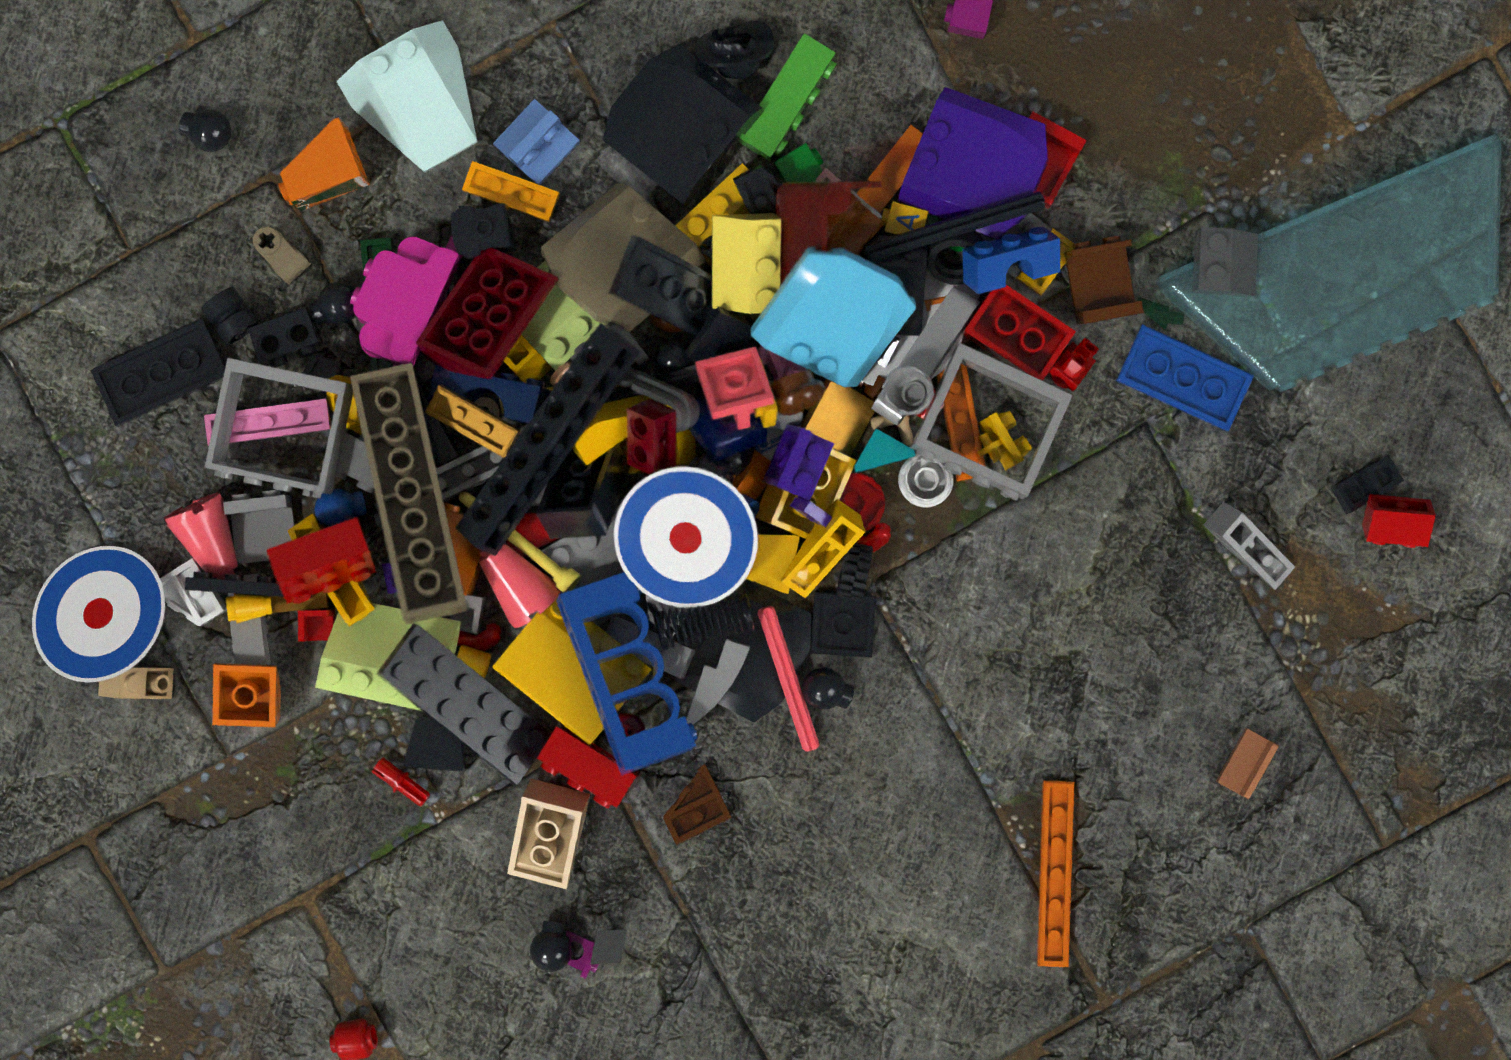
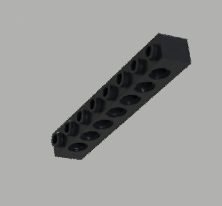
(547, 439)

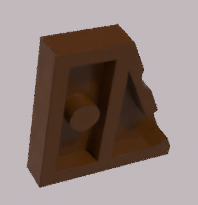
(696, 809)

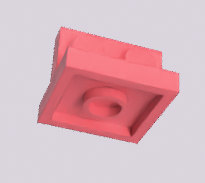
(735, 385)

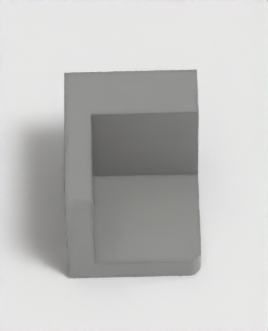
(472, 618)

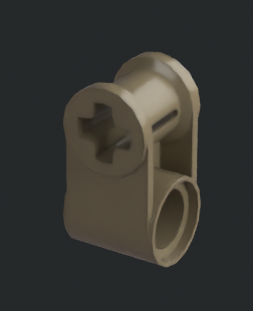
(283, 257)

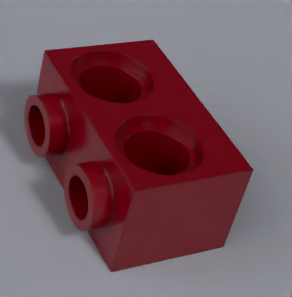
(651, 436)

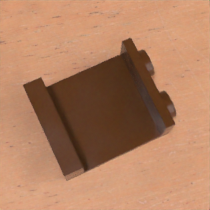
(1101, 281)

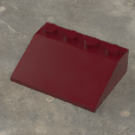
(485, 314)

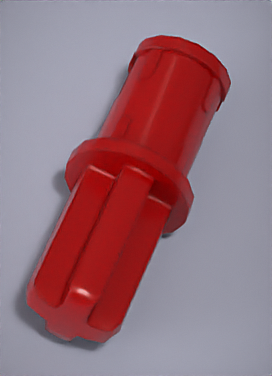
(400, 781)

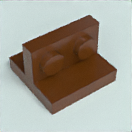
(852, 228)

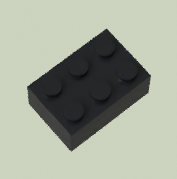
(583, 496)

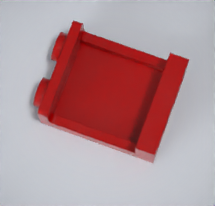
(1062, 152)

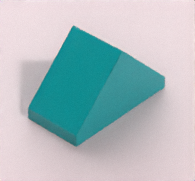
(882, 450)

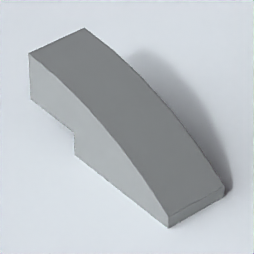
(250, 637)
(717, 680)

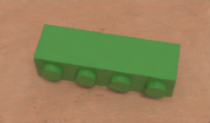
(788, 96)

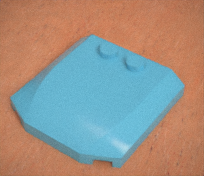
(834, 315)

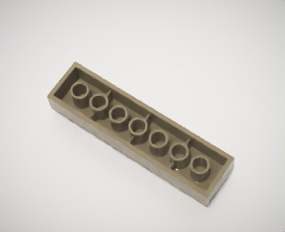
(408, 493)

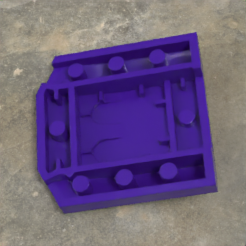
(974, 159)

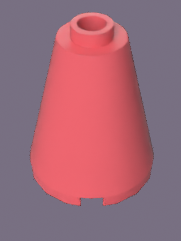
(205, 534)
(518, 585)

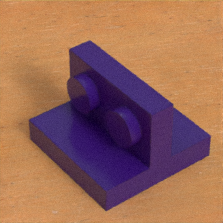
(798, 461)

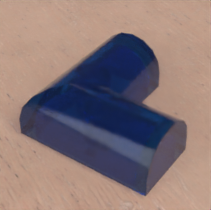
(723, 438)

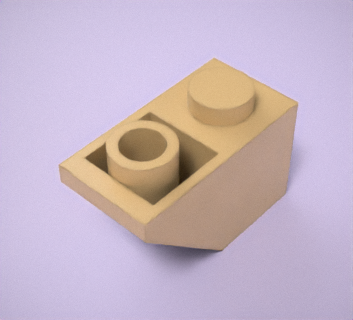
(139, 683)

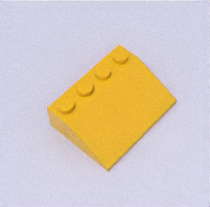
(549, 672)

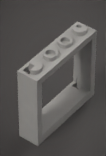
(1012, 377)
(225, 417)

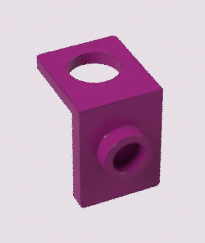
(583, 962)

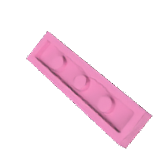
(276, 421)

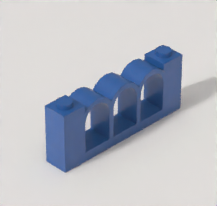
(599, 600)

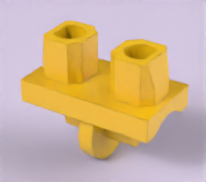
(998, 441)

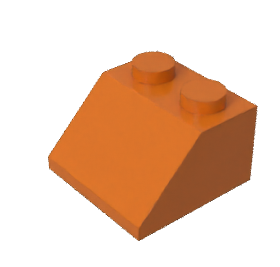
(246, 695)

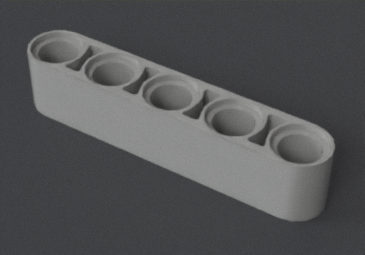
(934, 342)

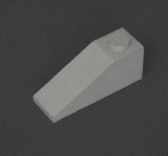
(1249, 544)

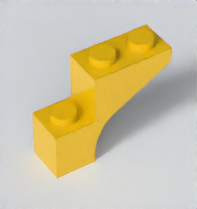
(351, 598)

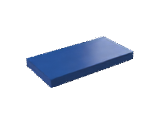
(1184, 378)

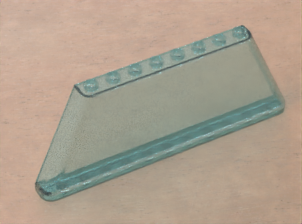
(1361, 270)

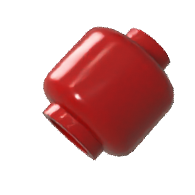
(354, 1039)

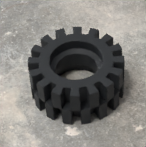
(854, 572)

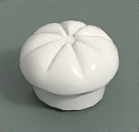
(924, 482)

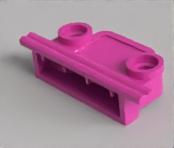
(402, 297)

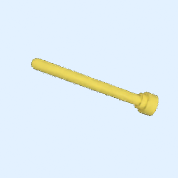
(564, 577)

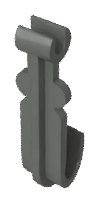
(679, 400)

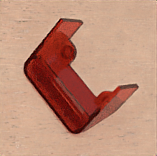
(804, 214)

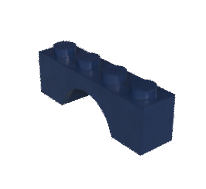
(518, 398)

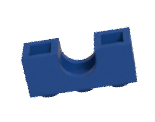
(988, 262)

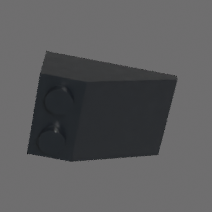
(911, 270)

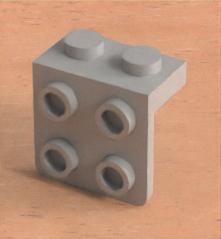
(259, 523)

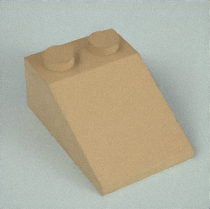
(548, 833)

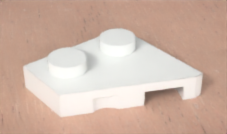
(196, 605)

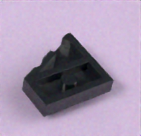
(758, 190)

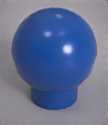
(339, 507)

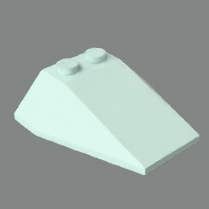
(415, 95)

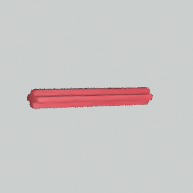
(788, 678)

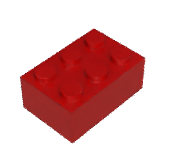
(1018, 332)
(321, 561)
(585, 767)

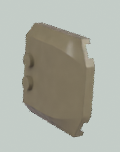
(593, 245)

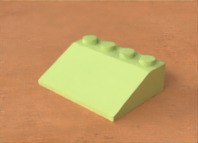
(558, 327)
(360, 650)

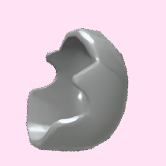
(908, 390)

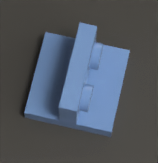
(536, 142)

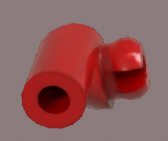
(878, 537)
(482, 641)

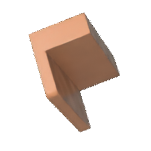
(1247, 763)

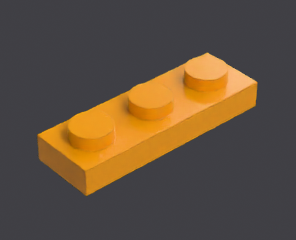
(511, 190)

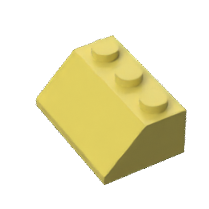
(745, 261)

